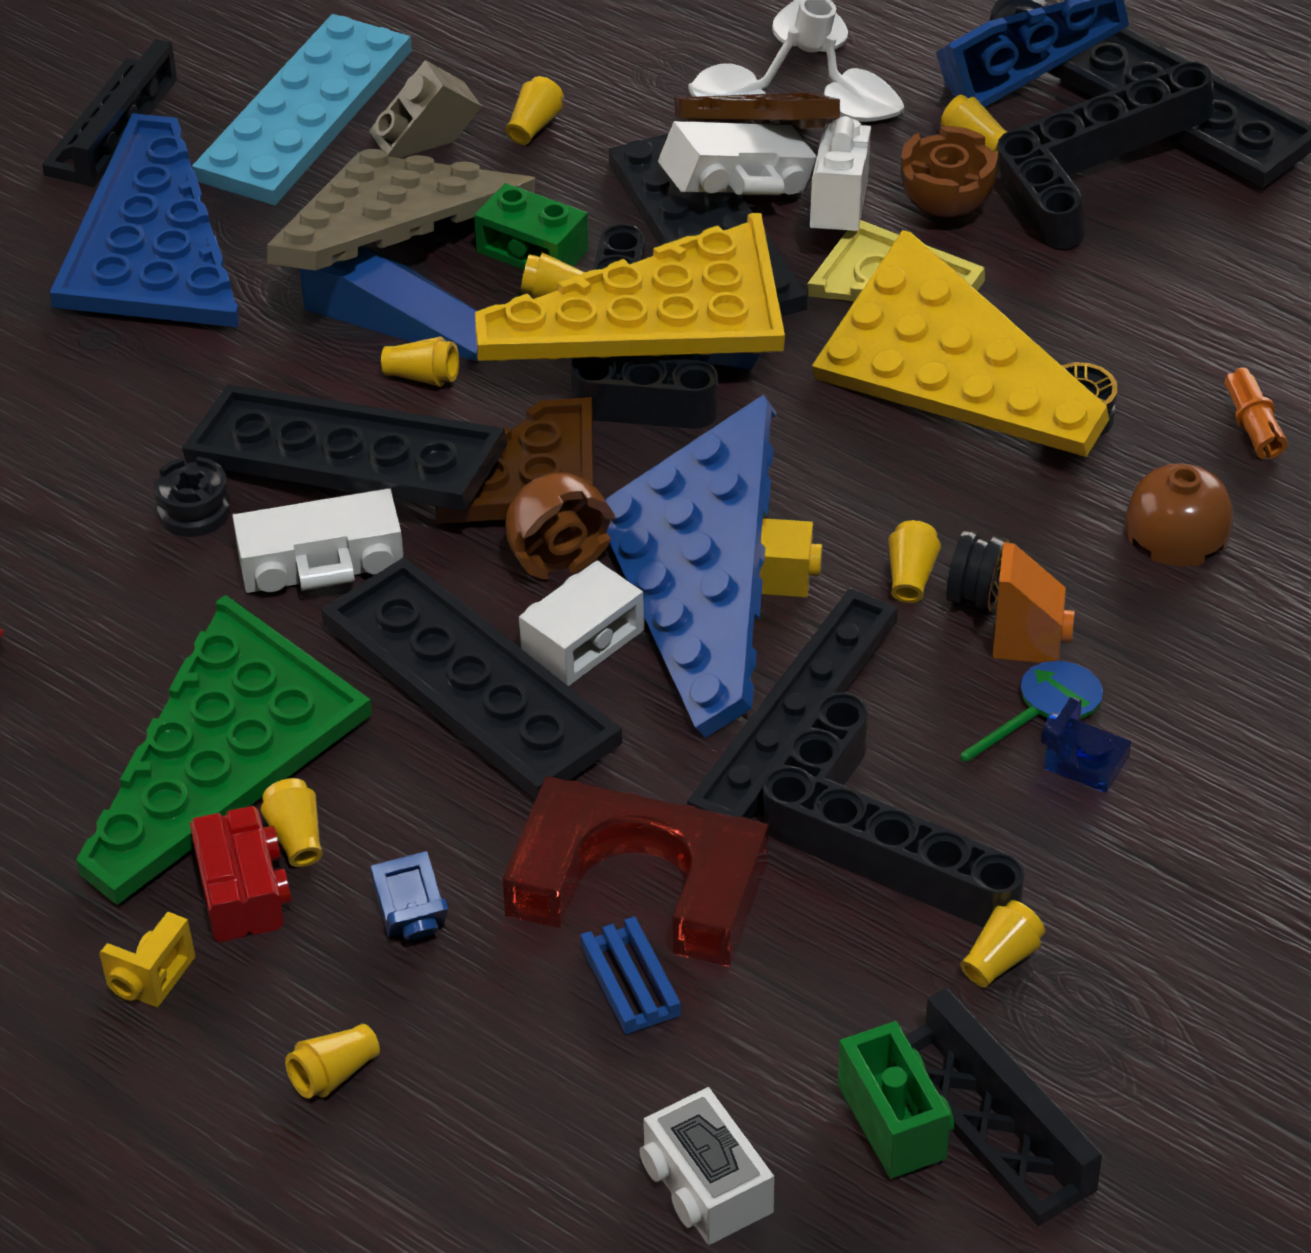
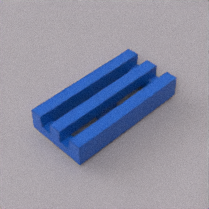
(615, 941)

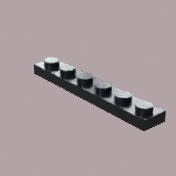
(822, 668)

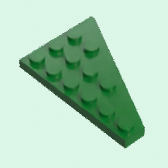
(234, 724)

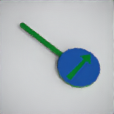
(1045, 691)

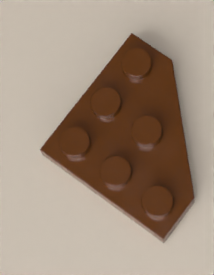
(796, 108)
(550, 440)

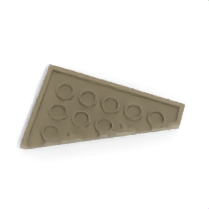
(383, 203)

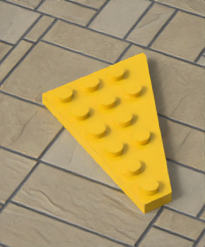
(686, 299)
(946, 350)

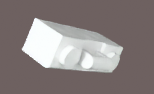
(737, 158)
(840, 175)
(318, 541)

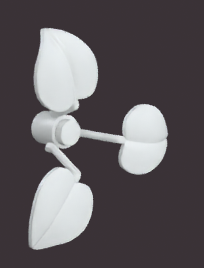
(813, 28)

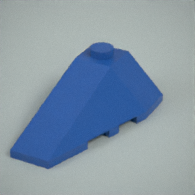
(389, 299)

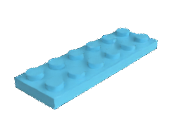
(302, 109)

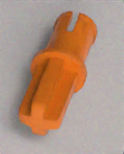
(1255, 414)

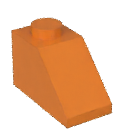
(1029, 610)

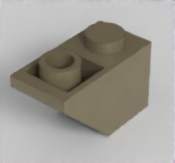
(425, 113)

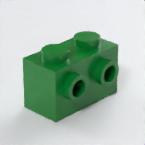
(526, 223)
(894, 1099)

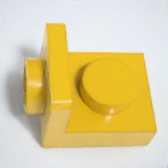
(155, 966)

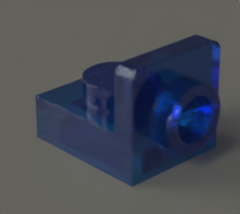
(1083, 750)

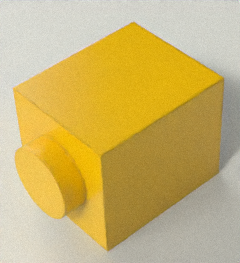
(789, 557)

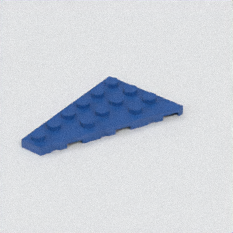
(148, 237)
(697, 553)

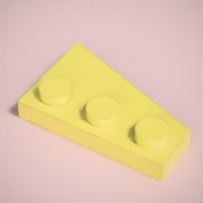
(859, 255)

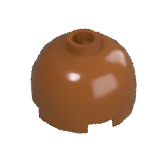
(948, 171)
(1180, 514)
(558, 524)

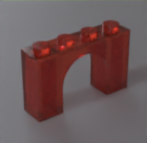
(584, 824)

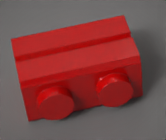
(238, 873)

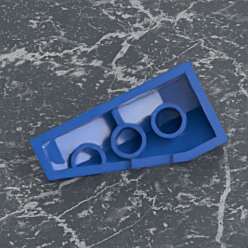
(1025, 46)

